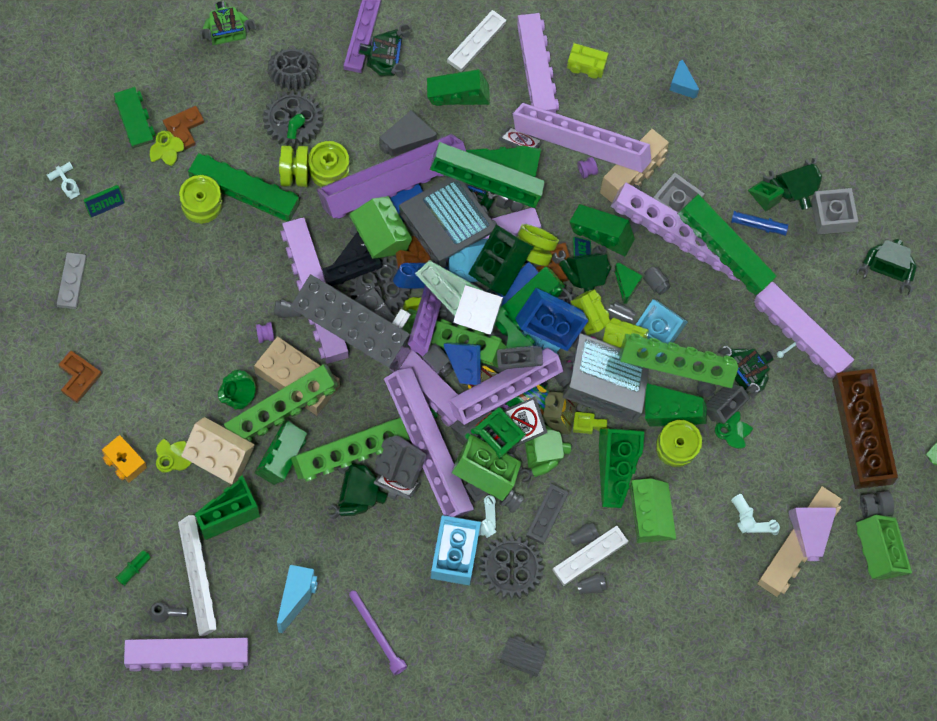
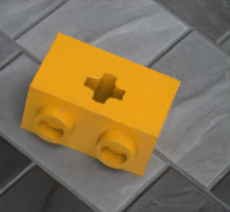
(121, 449)

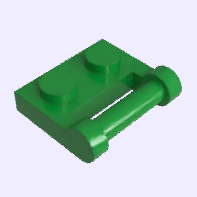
(504, 428)

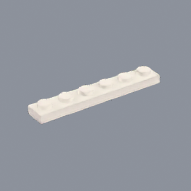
(197, 575)

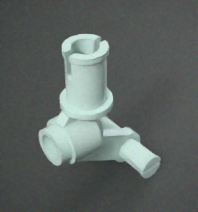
(68, 185)
(747, 522)
(488, 525)

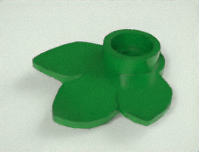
(736, 431)

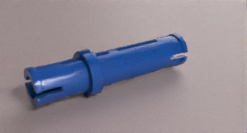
(760, 223)

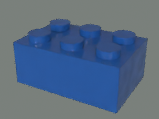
(551, 319)

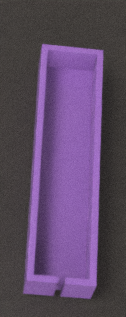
(383, 179)

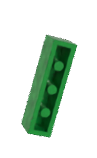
(545, 280)

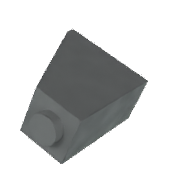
(406, 135)

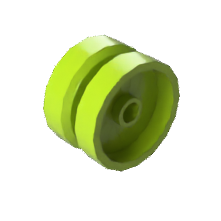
(328, 163)
(293, 165)
(200, 199)
(542, 242)
(683, 433)

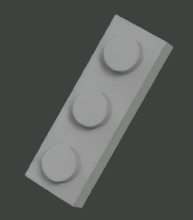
(71, 280)

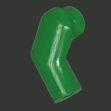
(294, 124)

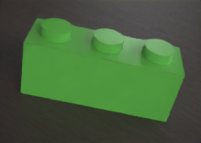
(381, 227)
(484, 470)
(652, 510)
(883, 547)

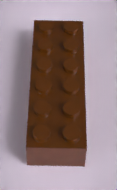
(864, 429)

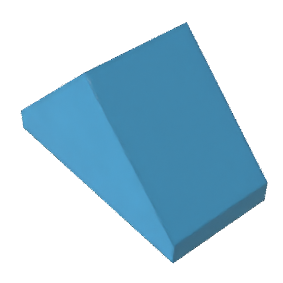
(683, 82)

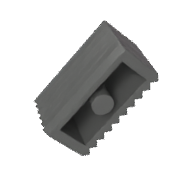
(520, 357)
(438, 360)
(726, 403)
(523, 656)

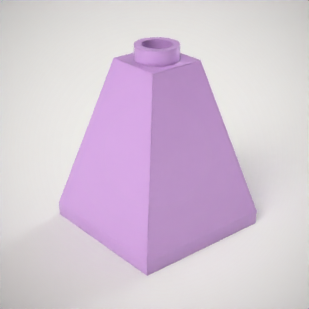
(812, 529)

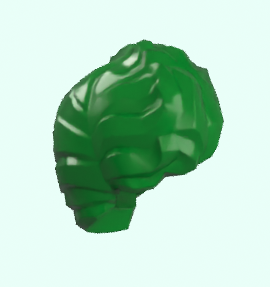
(237, 390)

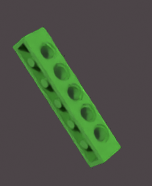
(460, 335)
(723, 376)
(271, 404)
(303, 461)

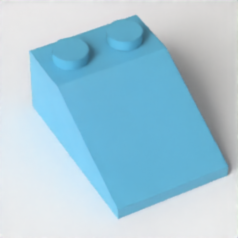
(463, 261)
(661, 323)
(455, 550)
(297, 593)

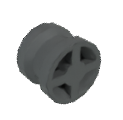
(512, 501)

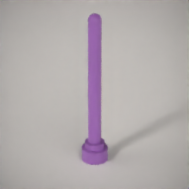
(396, 664)

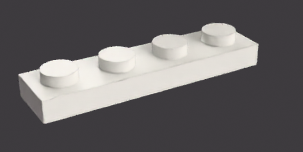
(476, 41)
(590, 555)

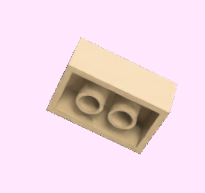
(217, 450)

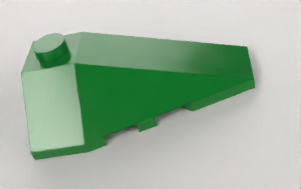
(521, 158)
(617, 461)

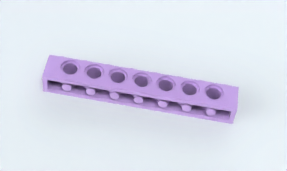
(660, 213)

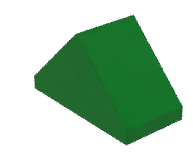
(766, 194)
(627, 281)

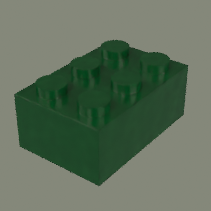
(500, 260)

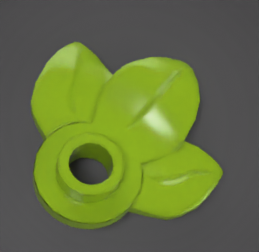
(166, 150)
(172, 454)

